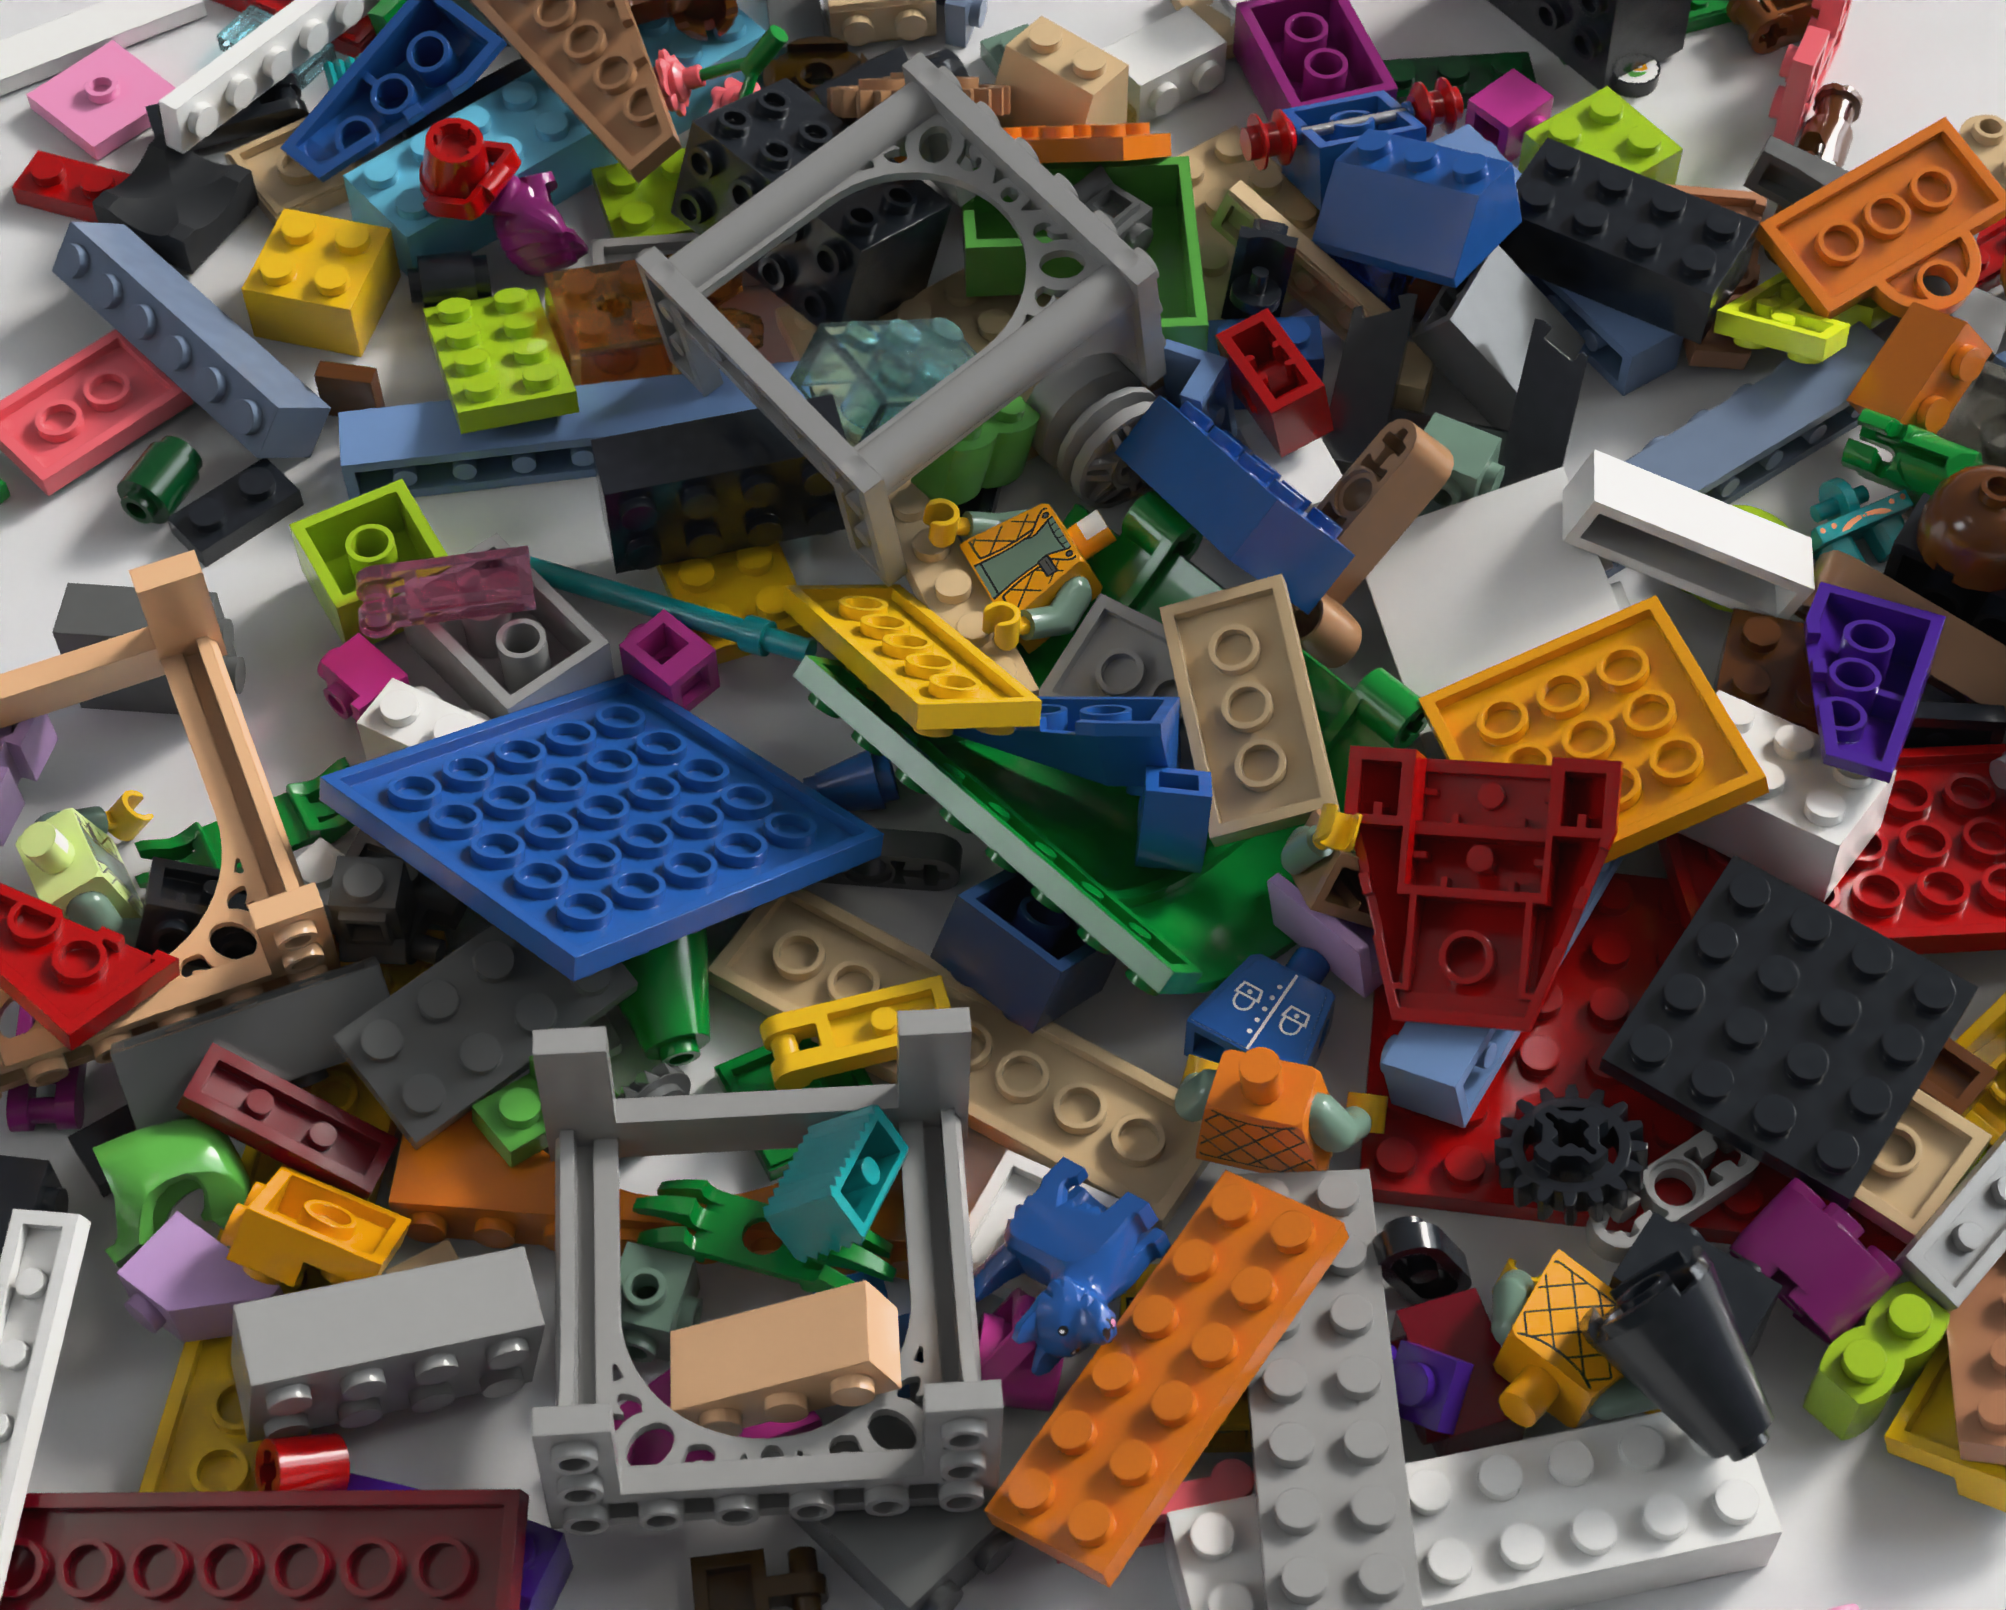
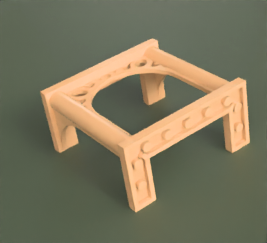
(284, 912)

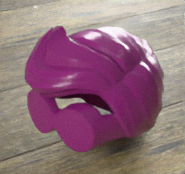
(532, 228)

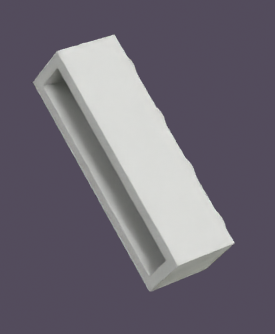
(1686, 538)

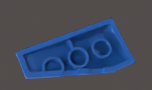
(404, 74)
(1097, 738)

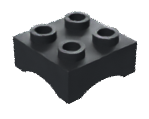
(179, 203)

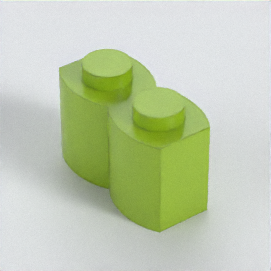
(1875, 1360)

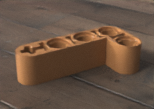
(1374, 508)
(1966, 661)

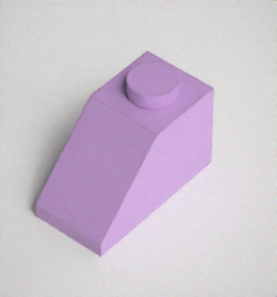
(187, 1283)

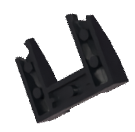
(1371, 377)

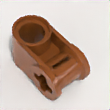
(1778, 20)

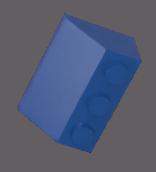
(1416, 207)

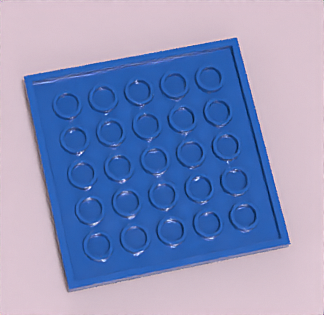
(600, 823)

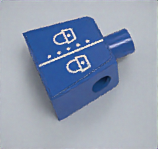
(1266, 1008)

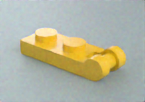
(849, 1031)

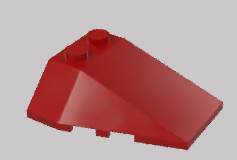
(1477, 876)

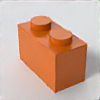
(1922, 369)

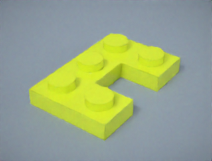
(1782, 320)

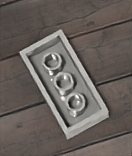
(386, 1344)

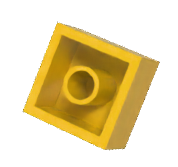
(321, 282)

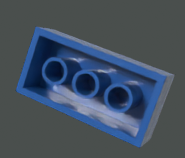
(1236, 500)

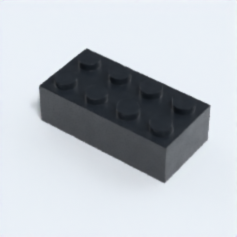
(1628, 240)
(710, 489)

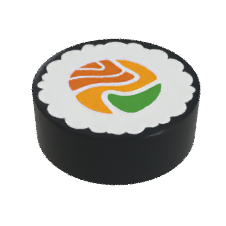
(1639, 81)

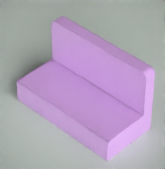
(1342, 943)

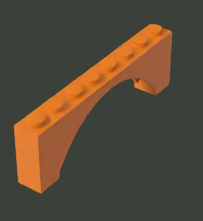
(468, 1192)

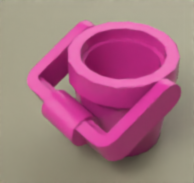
(1012, 1361)

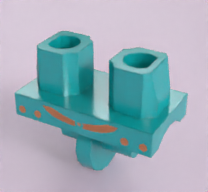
(1848, 522)

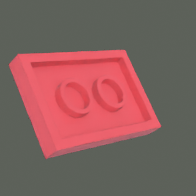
(85, 411)

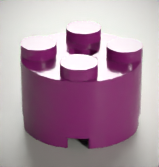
(1817, 1259)

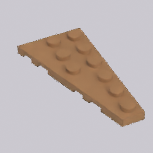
(597, 68)

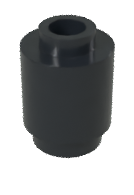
(448, 277)

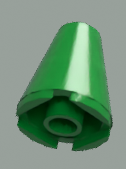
(671, 1000)

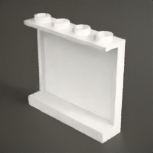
(1486, 586)

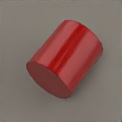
(303, 1463)

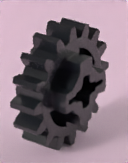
(1571, 1154)

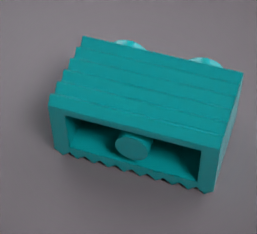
(836, 1183)

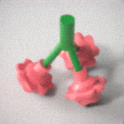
(678, 81)

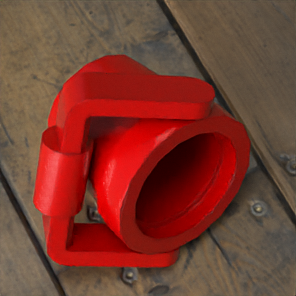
(458, 170)

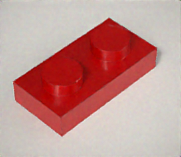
(64, 185)

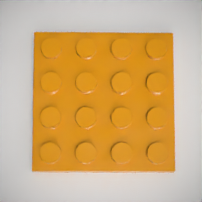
(1609, 694)

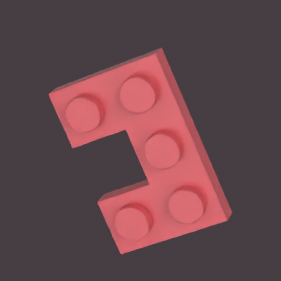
(1807, 67)

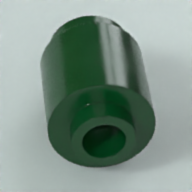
(160, 480)

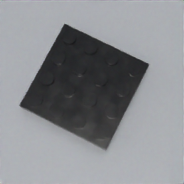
(1788, 1030)

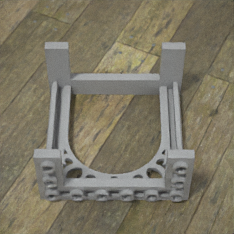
(944, 136)
(575, 1441)

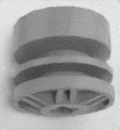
(1083, 421)

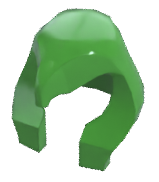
(158, 1168)

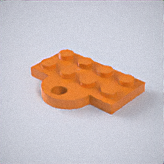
(1890, 228)

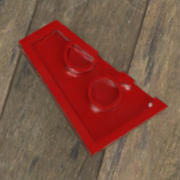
(70, 974)

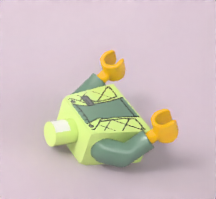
(80, 867)

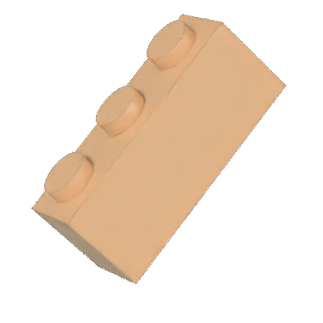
(786, 1359)

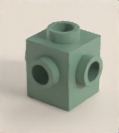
(656, 1298)

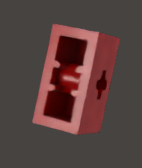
(1275, 382)

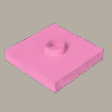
(100, 99)

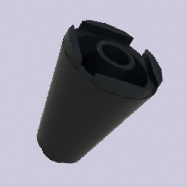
(1685, 1353)

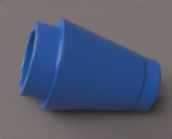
(857, 782)

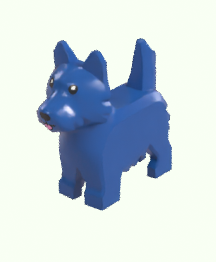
(1080, 1255)

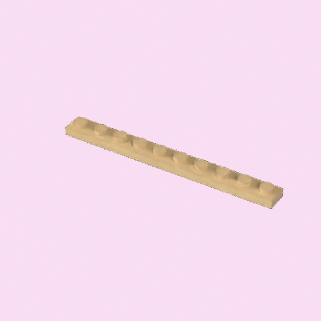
(936, 575)

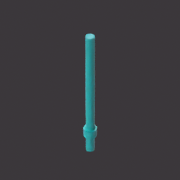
(751, 634)

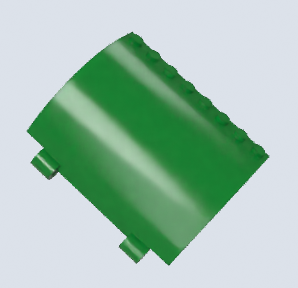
(1081, 836)

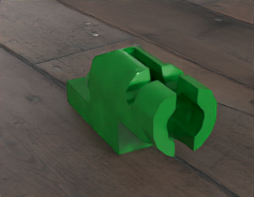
(1918, 455)

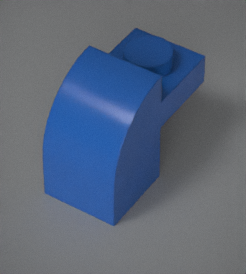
(1173, 819)

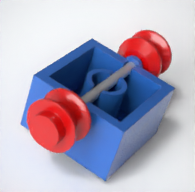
(1316, 134)

